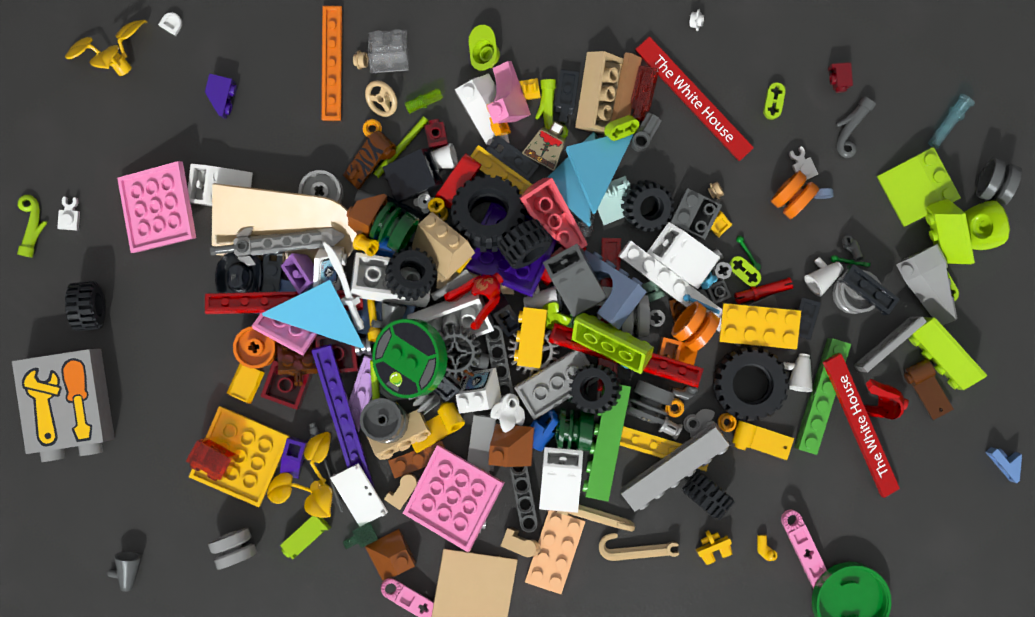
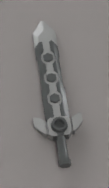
(275, 243)

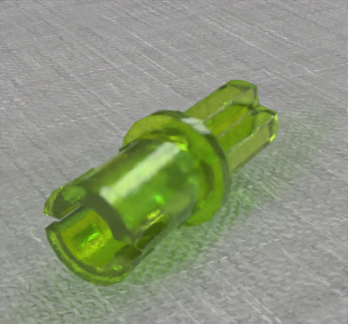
(423, 100)

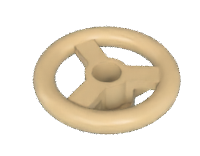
(384, 98)

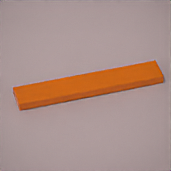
(332, 63)

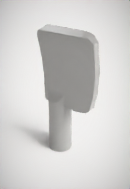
(458, 281)

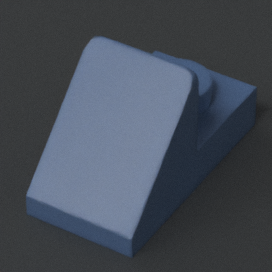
(1010, 467)

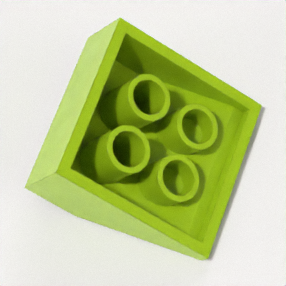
(917, 185)

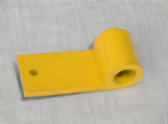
(441, 426)
(762, 440)

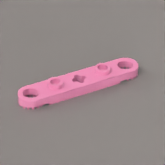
(801, 541)
(407, 598)

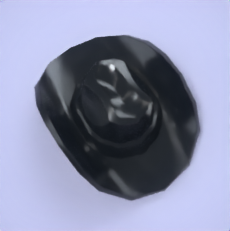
(236, 276)

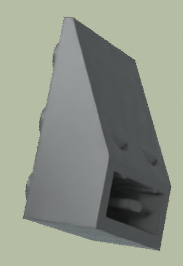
(575, 280)

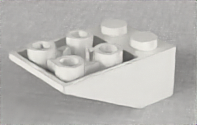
(203, 176)
(683, 255)
(561, 479)

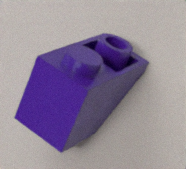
(220, 93)
(293, 456)

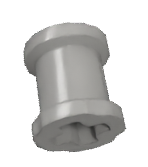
(727, 273)
(670, 428)

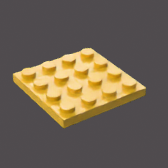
(258, 452)

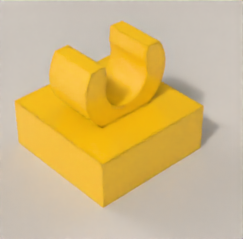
(530, 89)

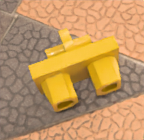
(722, 544)

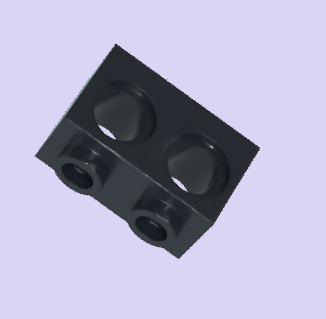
(505, 316)

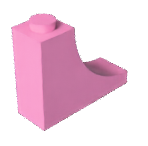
(509, 99)

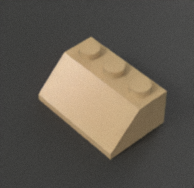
(442, 244)

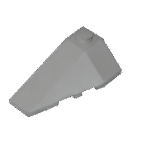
(930, 283)

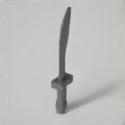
(314, 430)

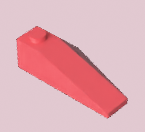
(547, 205)

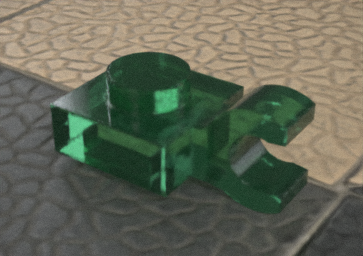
(362, 535)

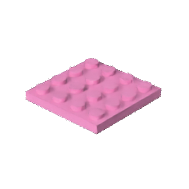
(156, 207)
(453, 498)

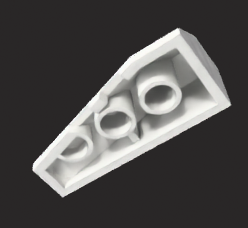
(475, 97)

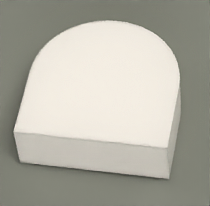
(171, 22)

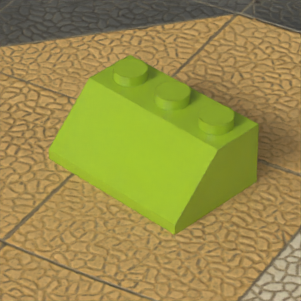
(950, 231)

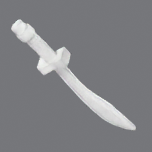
(348, 299)

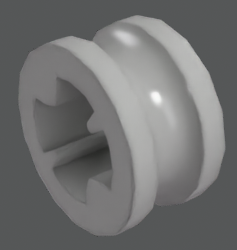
(660, 313)

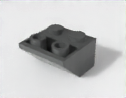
(695, 214)

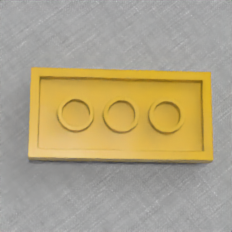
(759, 326)

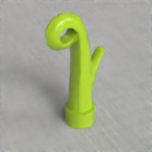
(547, 104)
(32, 230)

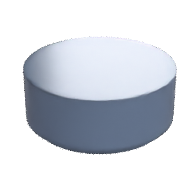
(824, 193)

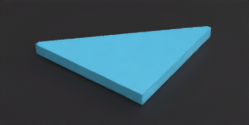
(596, 165)
(570, 188)
(318, 312)

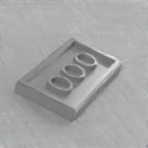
(889, 344)
(551, 384)

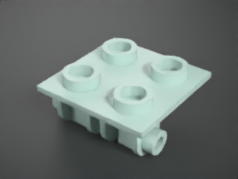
(610, 206)

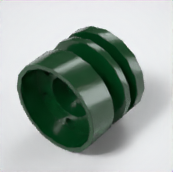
(391, 226)
(575, 429)

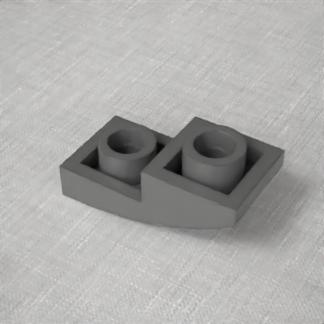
(716, 292)

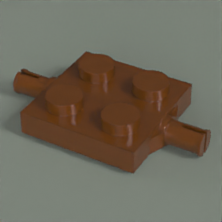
(296, 364)

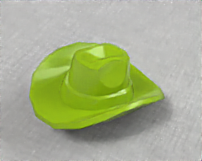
(987, 225)

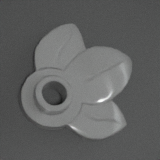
(702, 419)

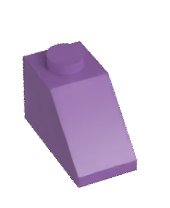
(299, 271)

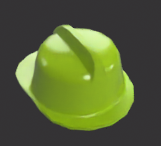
(483, 48)

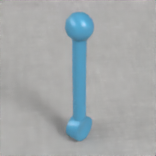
(686, 297)

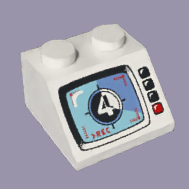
(323, 268)
(479, 391)

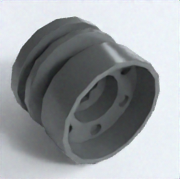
(650, 402)

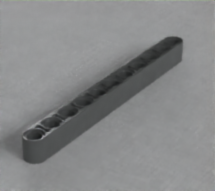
(523, 474)

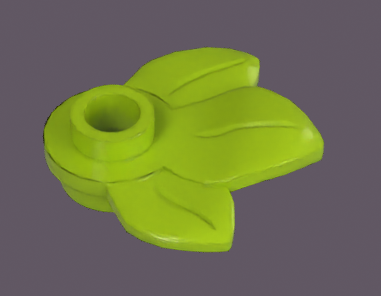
(554, 316)

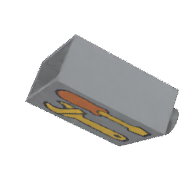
(63, 403)

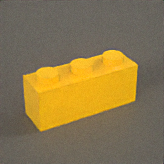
(531, 337)

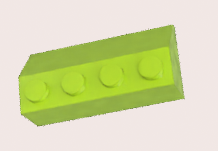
(612, 342)
(947, 355)

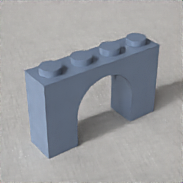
(624, 294)

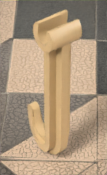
(602, 517)
(635, 552)

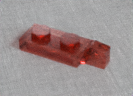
(643, 91)

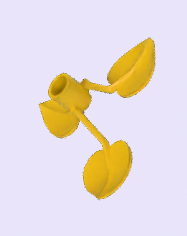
(109, 56)
(319, 502)

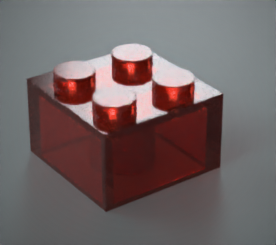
(212, 459)

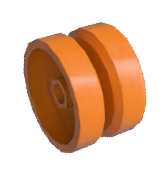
(797, 196)
(695, 326)
(245, 349)

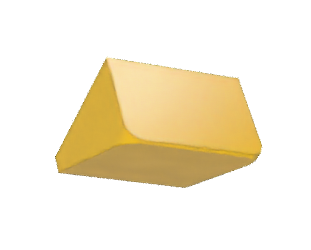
(720, 224)

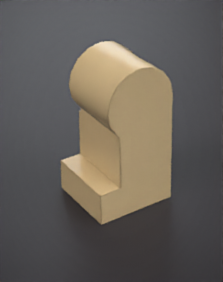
(407, 485)
(520, 545)

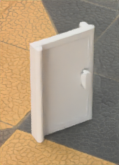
(357, 497)

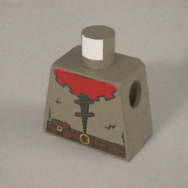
(547, 146)

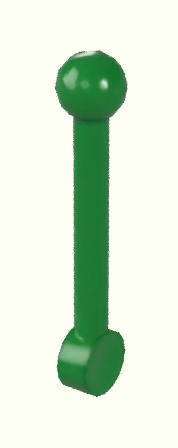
(740, 239)
(834, 258)

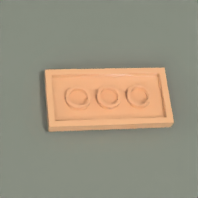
(557, 549)

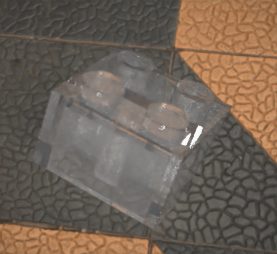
(388, 51)

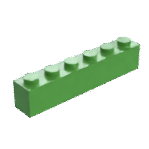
(820, 401)
(606, 448)

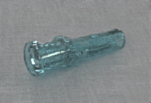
(955, 114)

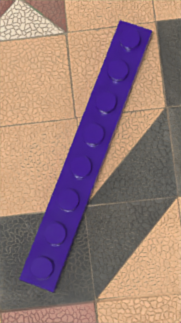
(340, 408)

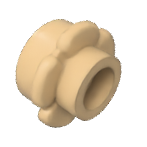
(360, 59)
(715, 190)

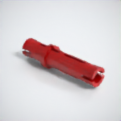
(755, 293)

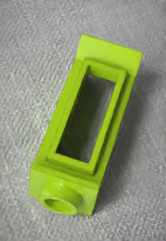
(304, 536)

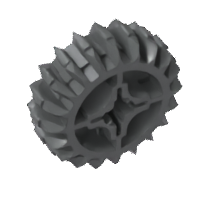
(453, 334)

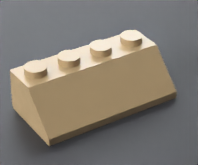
(598, 91)

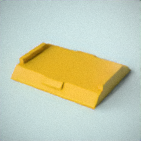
(245, 383)

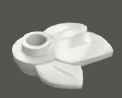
(508, 415)

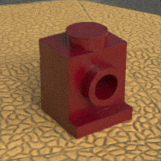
(841, 76)
(436, 141)

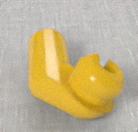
(764, 550)

